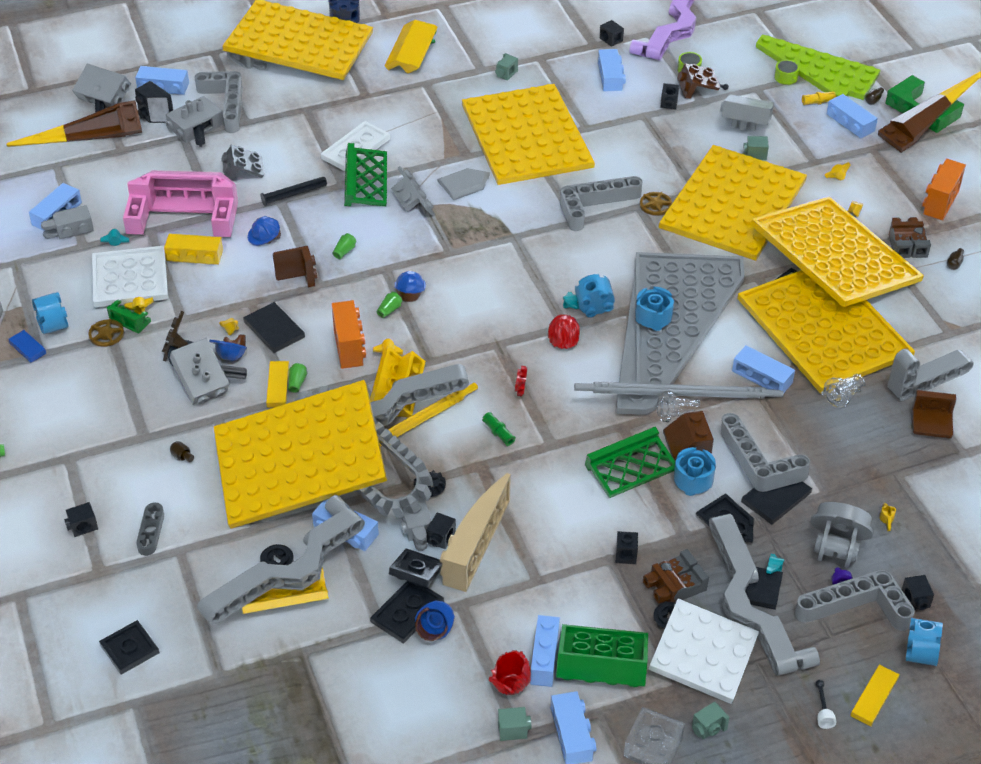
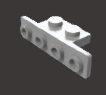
(408, 194)

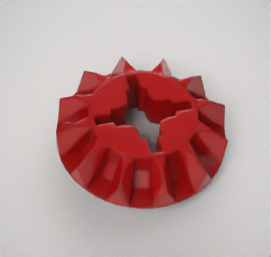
(521, 380)

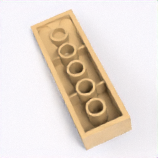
(474, 536)

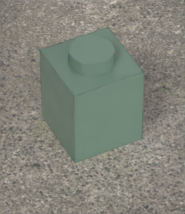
(756, 147)
(513, 723)

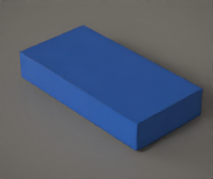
(27, 346)

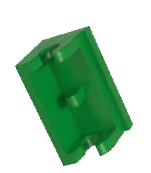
(128, 318)

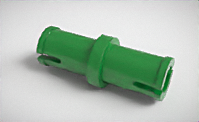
(498, 428)

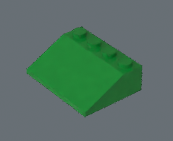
(603, 655)

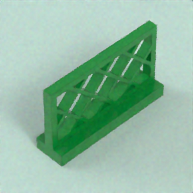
(351, 176)
(620, 451)

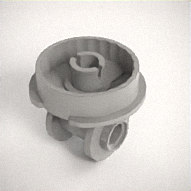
(842, 521)

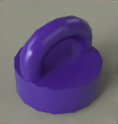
(840, 576)

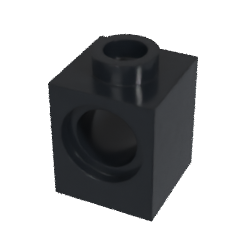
(611, 33)
(669, 96)
(81, 519)
(440, 530)
(626, 547)
(918, 592)

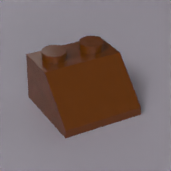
(687, 432)

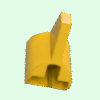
(838, 171)
(855, 208)
(139, 304)
(229, 325)
(387, 342)
(887, 515)

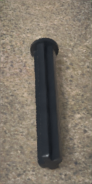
(293, 190)

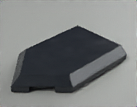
(726, 505)

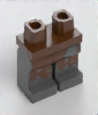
(909, 236)
(676, 578)

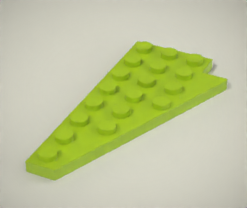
(822, 69)

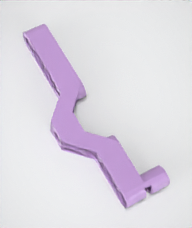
(667, 33)

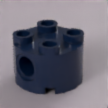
(345, 9)

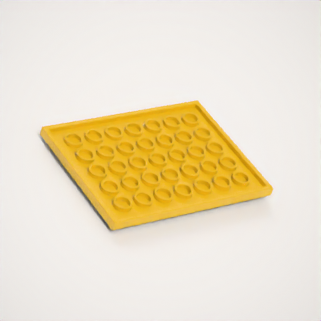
(298, 39)
(527, 134)
(726, 196)
(837, 251)
(820, 332)
(298, 454)

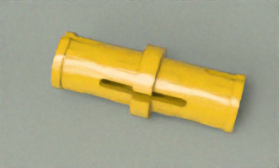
(818, 98)

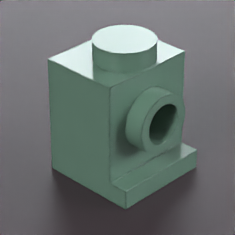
(507, 66)
(710, 721)

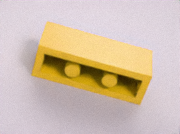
(193, 249)

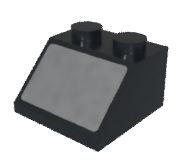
(153, 103)

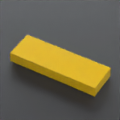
(277, 383)
(875, 695)

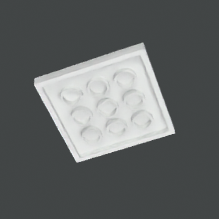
(129, 275)
(704, 651)

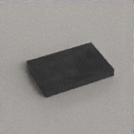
(274, 327)
(777, 502)
(399, 611)

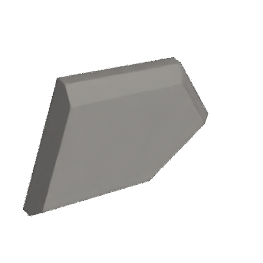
(464, 182)

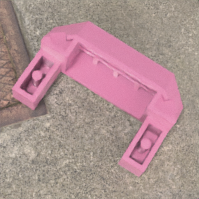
(182, 193)

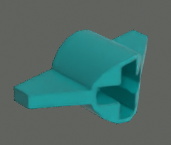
(114, 238)
(570, 301)
(774, 564)

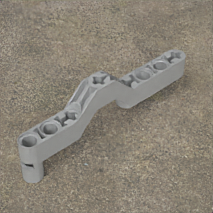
(414, 390)
(295, 576)
(738, 607)

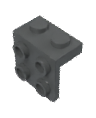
(241, 159)

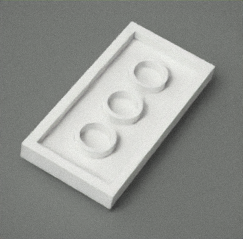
(364, 136)

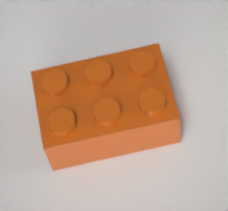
(943, 189)
(347, 334)

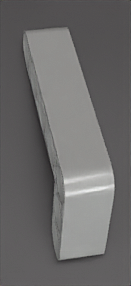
(224, 82)
(577, 196)
(909, 376)
(762, 475)
(875, 586)

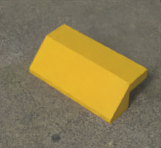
(411, 46)
(393, 368)
(285, 597)

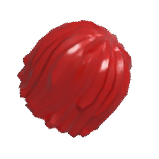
(564, 331)
(511, 673)

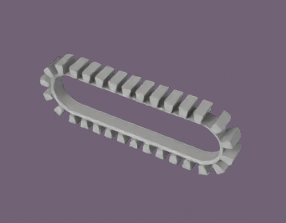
(410, 461)

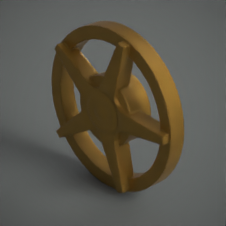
(655, 203)
(106, 332)

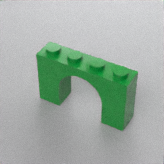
(903, 98)

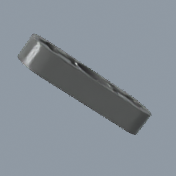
(153, 536)

